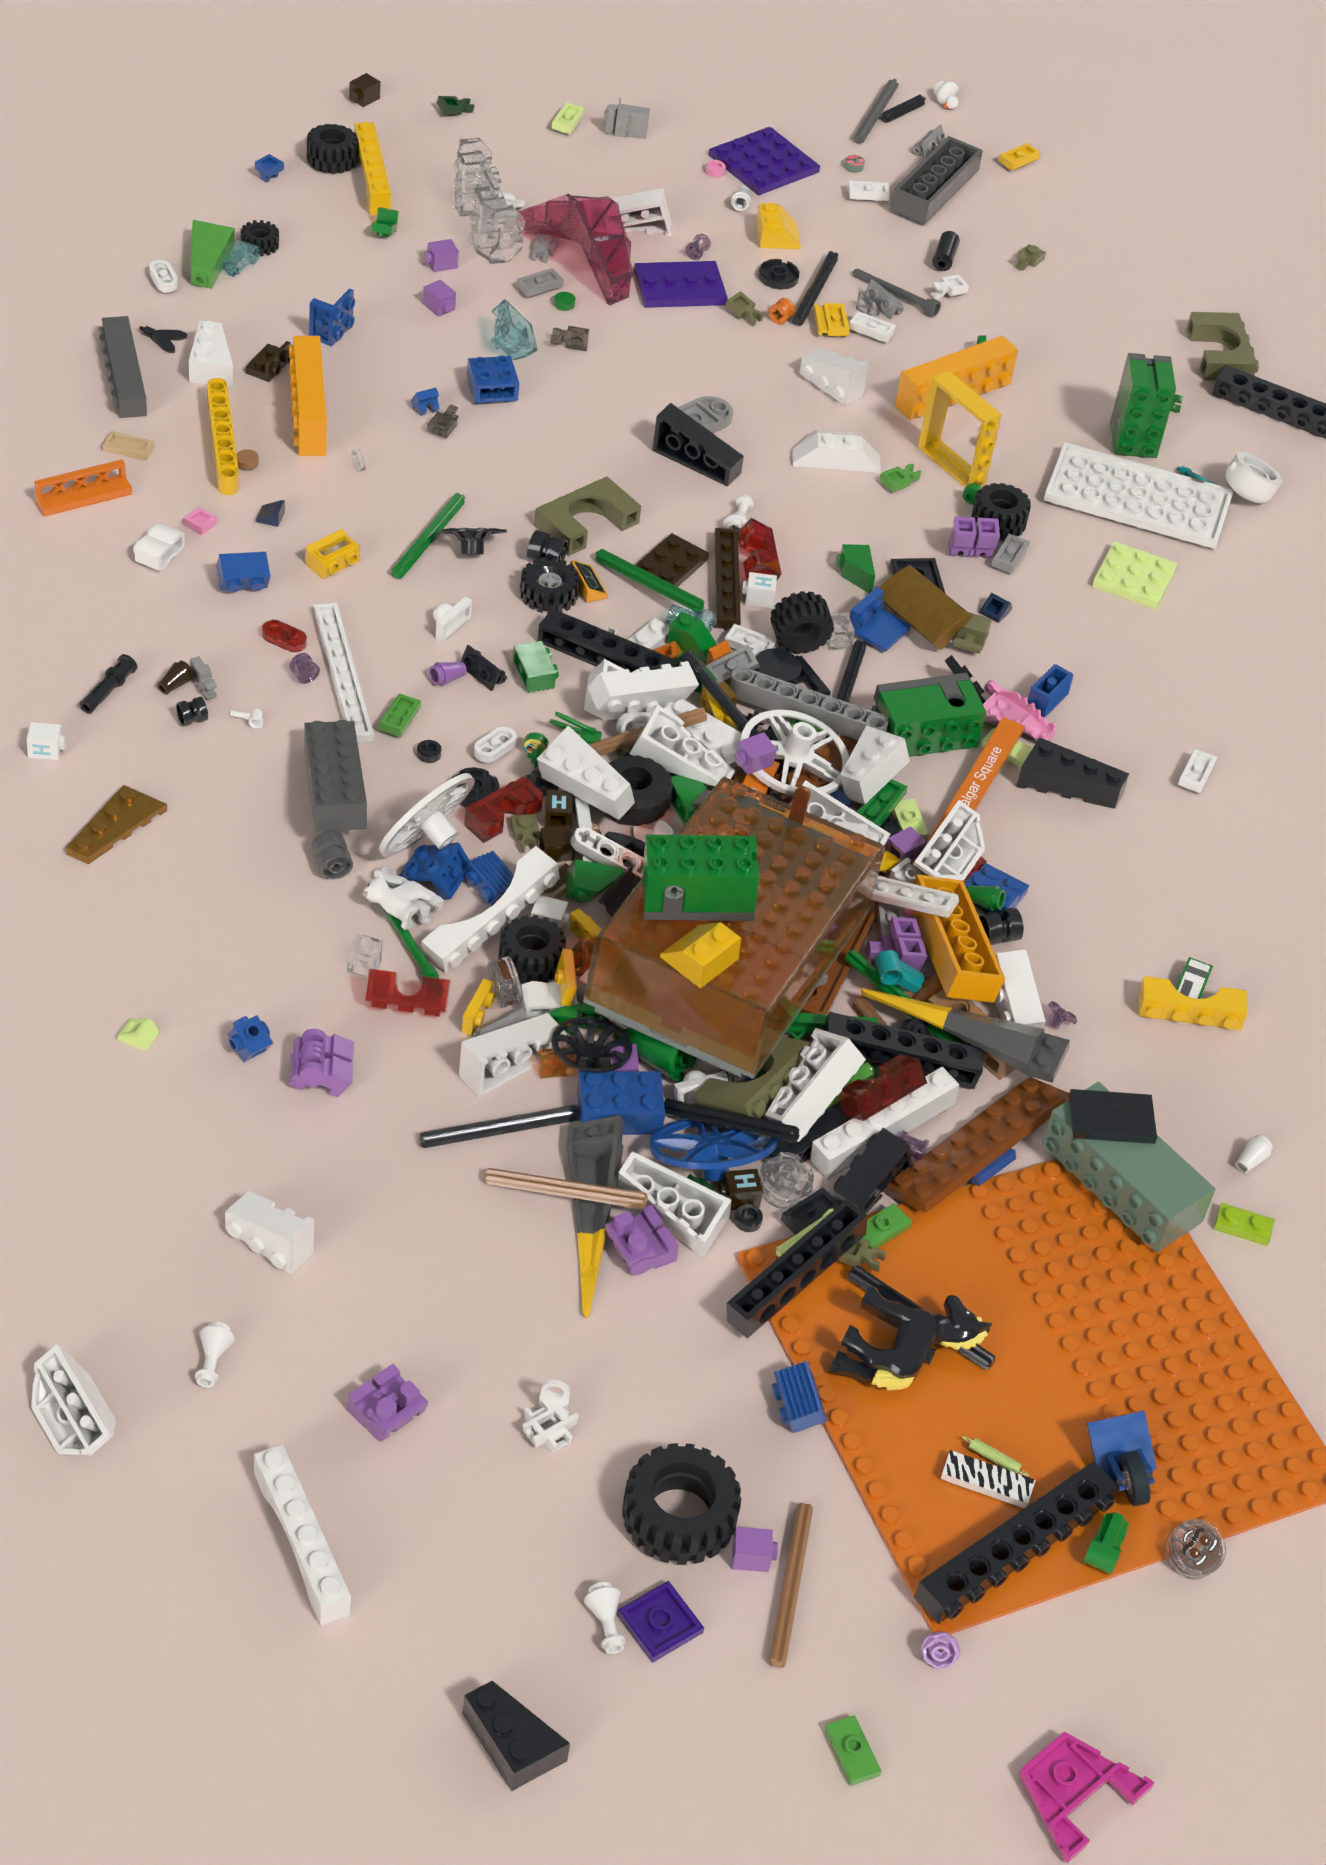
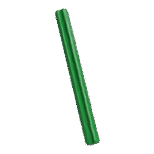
(427, 536)
(650, 580)
(871, 973)

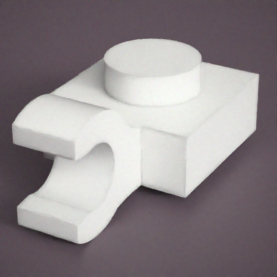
(952, 285)

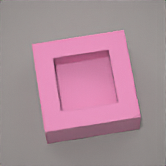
(200, 520)

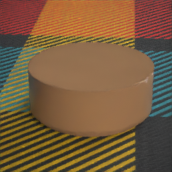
(247, 459)

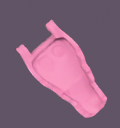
(1016, 708)

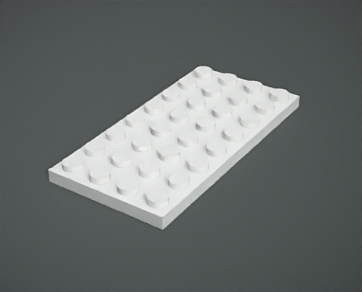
(1139, 495)

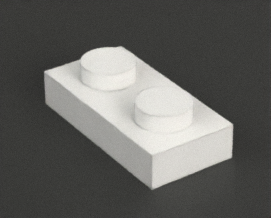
(868, 190)
(872, 327)
(652, 634)
(740, 636)
(1197, 771)

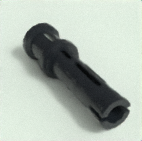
(114, 677)

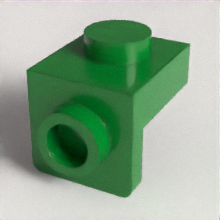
(386, 222)

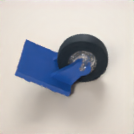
(1125, 1453)

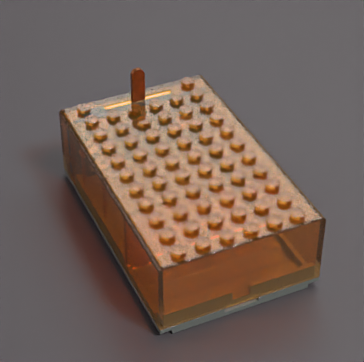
(808, 905)

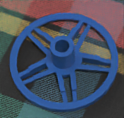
(708, 1150)

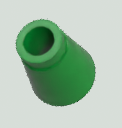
(987, 896)

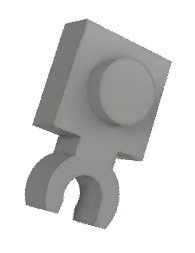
(544, 246)
(202, 677)

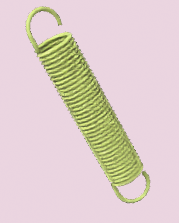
(994, 1455)

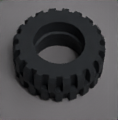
(674, 1536)

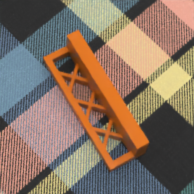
(82, 492)

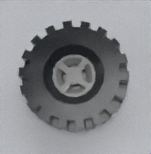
(549, 585)

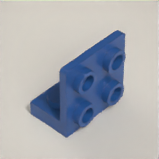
(331, 320)
(875, 624)
(443, 867)

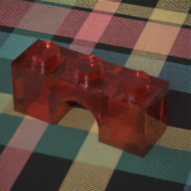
(760, 543)
(486, 816)
(383, 990)
(898, 1079)

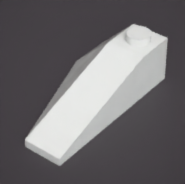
(678, 750)

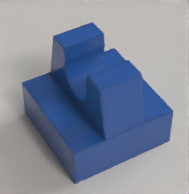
(268, 167)
(426, 398)

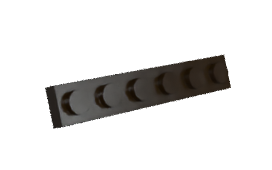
(727, 577)

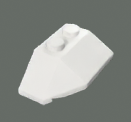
(836, 451)
(954, 845)
(70, 1405)

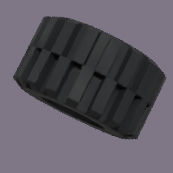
(332, 148)
(1006, 505)
(802, 622)
(536, 935)

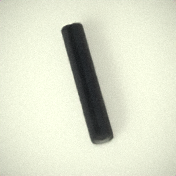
(903, 108)

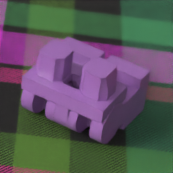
(973, 537)
(903, 939)
(322, 1061)
(642, 1240)
(386, 1403)

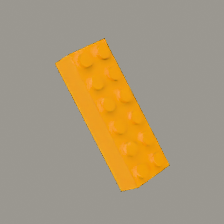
(979, 367)
(308, 396)
(959, 946)

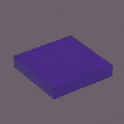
(660, 1621)

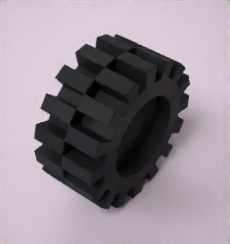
(262, 235)

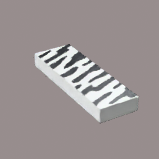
(988, 1479)

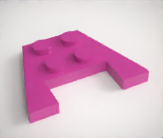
(1065, 1778)

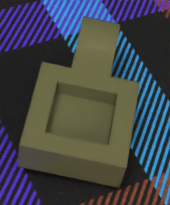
(1031, 256)

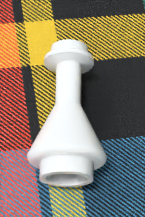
(739, 518)
(215, 1341)
(603, 1602)

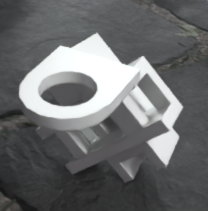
(550, 1407)

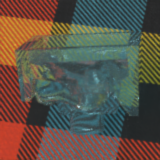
(513, 332)

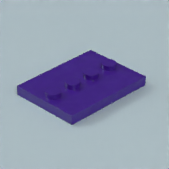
(680, 284)

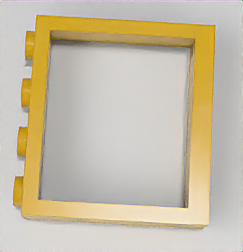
(941, 389)

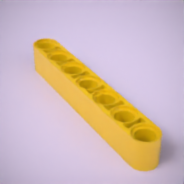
(222, 436)

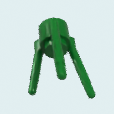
(586, 732)

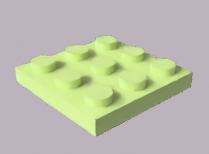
(1135, 575)

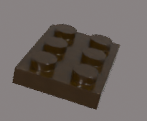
(674, 560)

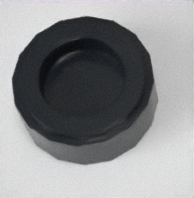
(429, 751)
(748, 1218)

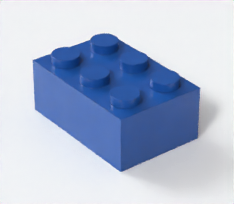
(631, 1094)

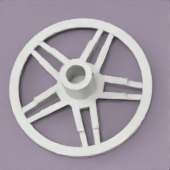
(797, 751)
(429, 821)

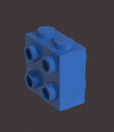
(493, 379)

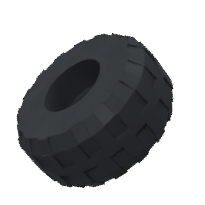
(650, 789)

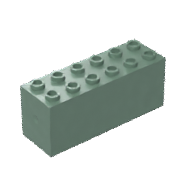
(1139, 1182)

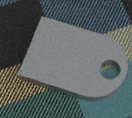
(705, 413)

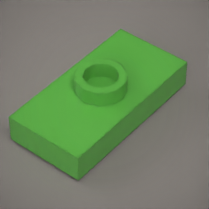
(399, 715)
(886, 1226)
(852, 1750)

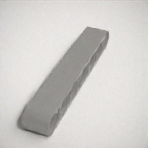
(781, 695)

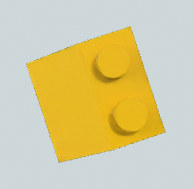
(776, 228)
(704, 952)

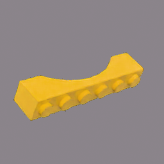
(374, 170)

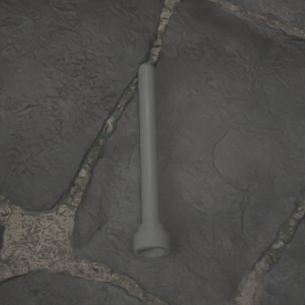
(930, 306)

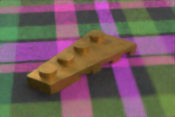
(114, 822)

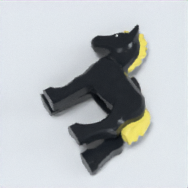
(913, 1343)

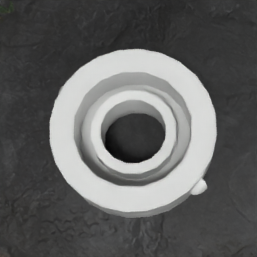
(1253, 478)

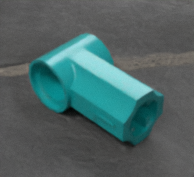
(895, 972)

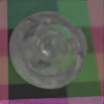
(785, 1180)

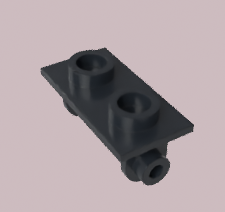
(482, 668)

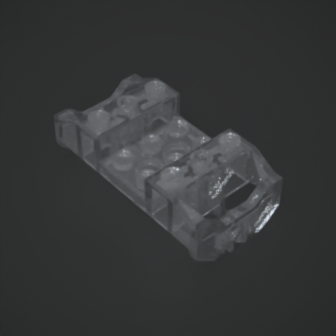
(478, 195)

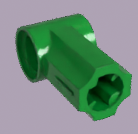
(1106, 1546)

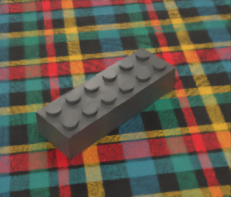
(936, 180)
(335, 776)

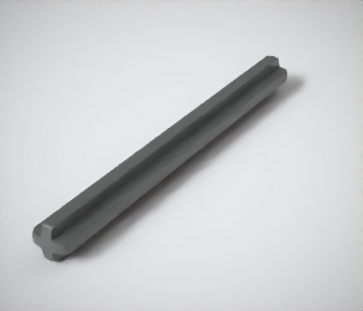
(876, 111)

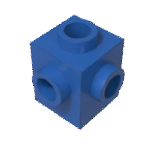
(249, 1037)

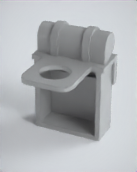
(626, 120)

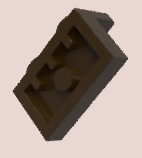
(269, 362)

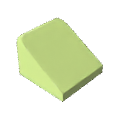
(139, 1033)

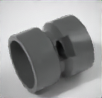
(332, 855)

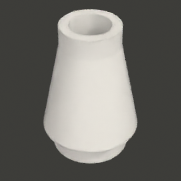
(741, 199)
(1254, 1153)

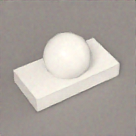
(451, 618)
(692, 1081)

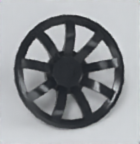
(472, 538)
(591, 1054)

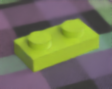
(1244, 1224)

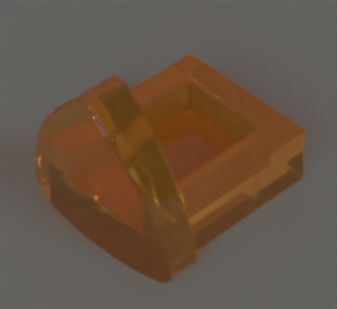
(552, 1066)

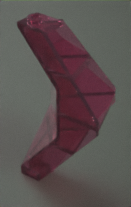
(597, 228)

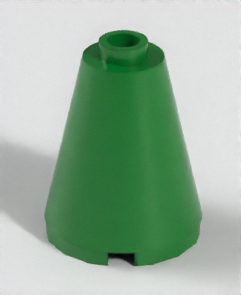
(661, 1056)

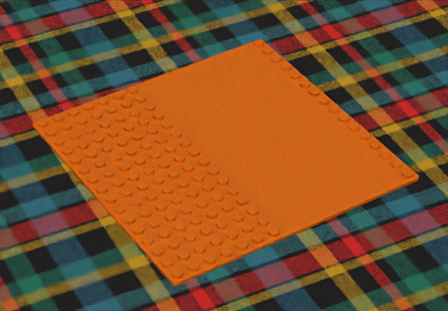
(1078, 1335)

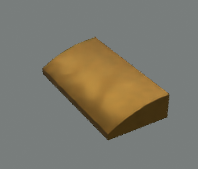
(924, 606)

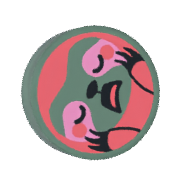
(854, 163)

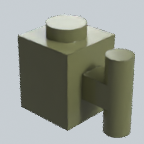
(973, 634)

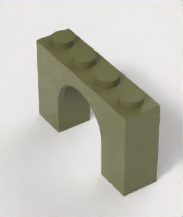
(1229, 331)
(598, 497)
(754, 1096)

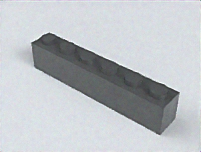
(123, 365)

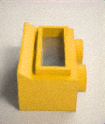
(332, 554)

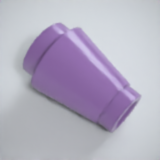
(446, 672)

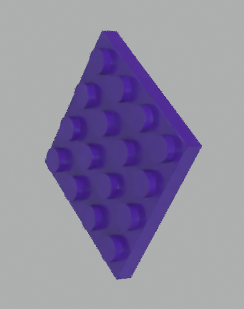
(764, 160)

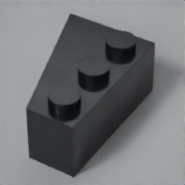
(873, 1170)
(513, 1735)

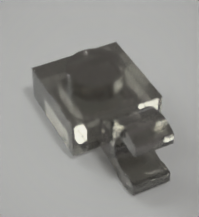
(574, 337)
(444, 423)

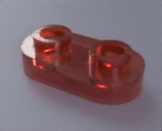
(284, 636)

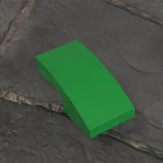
(573, 1011)

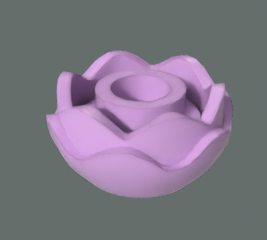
(940, 1658)

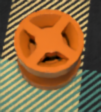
(782, 311)

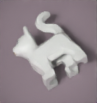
(403, 900)

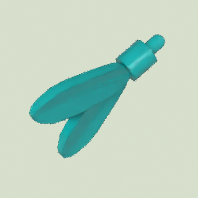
(1188, 472)

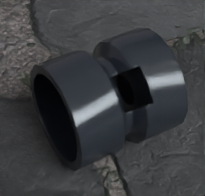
(543, 546)
(1004, 925)

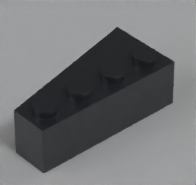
(695, 447)
(1072, 774)

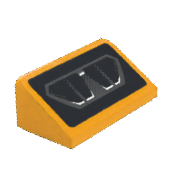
(589, 582)

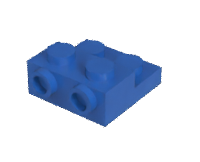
(991, 876)

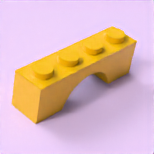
(1162, 1001)

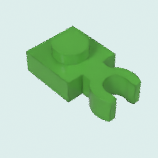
(898, 479)

